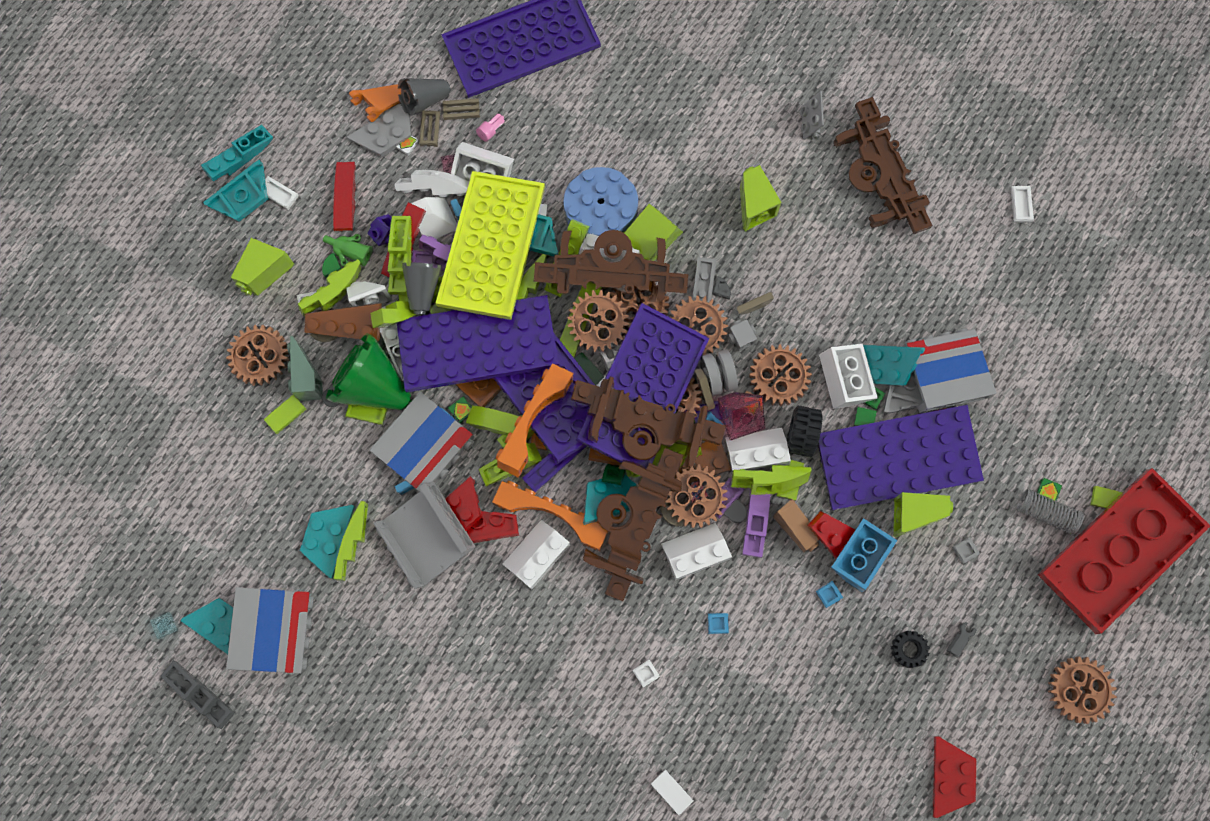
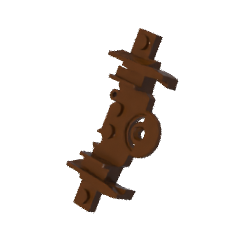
(892, 186)
(630, 271)
(663, 424)
(630, 538)

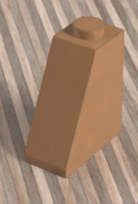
(795, 525)

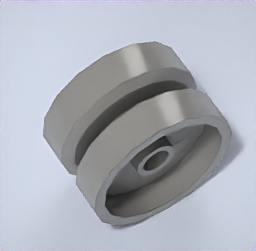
(719, 372)

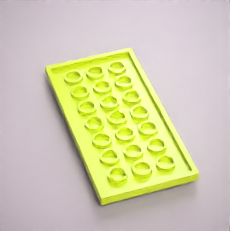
(491, 245)

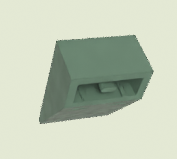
(305, 380)

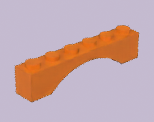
(553, 387)
(514, 499)

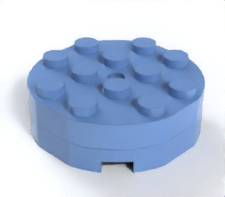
(601, 200)

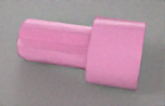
(487, 129)

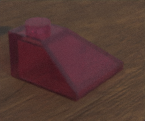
(741, 414)

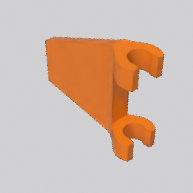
(378, 98)

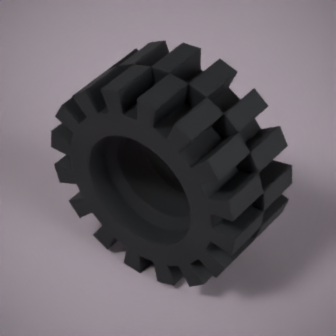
(918, 640)

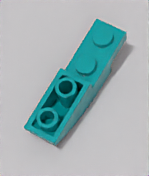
(239, 154)

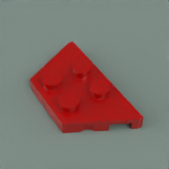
(465, 504)
(953, 778)

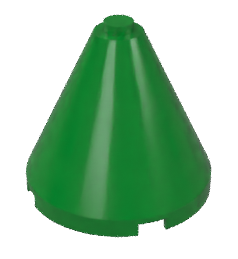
(369, 379)

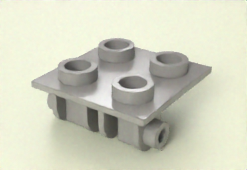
(812, 117)

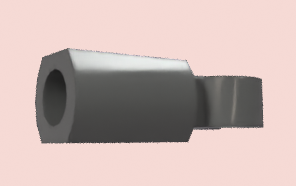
(960, 640)

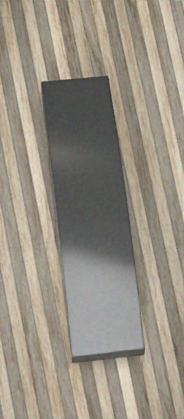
(197, 694)

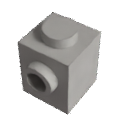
(742, 334)

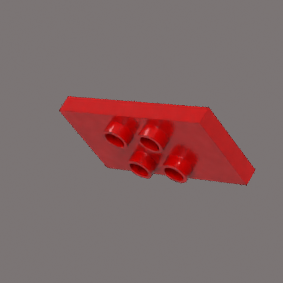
(1124, 551)

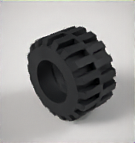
(804, 431)

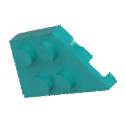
(241, 194)
(544, 237)
(892, 363)
(598, 490)
(325, 536)
(212, 623)

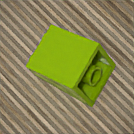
(758, 198)
(647, 227)
(260, 267)
(919, 510)

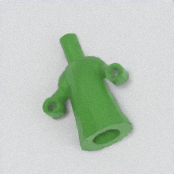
(347, 247)

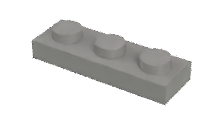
(704, 280)

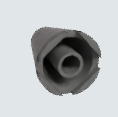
(421, 93)
(420, 285)

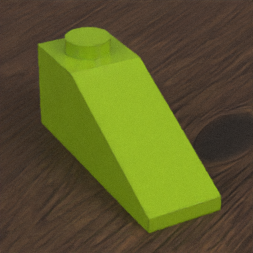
(492, 474)

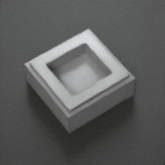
(966, 550)

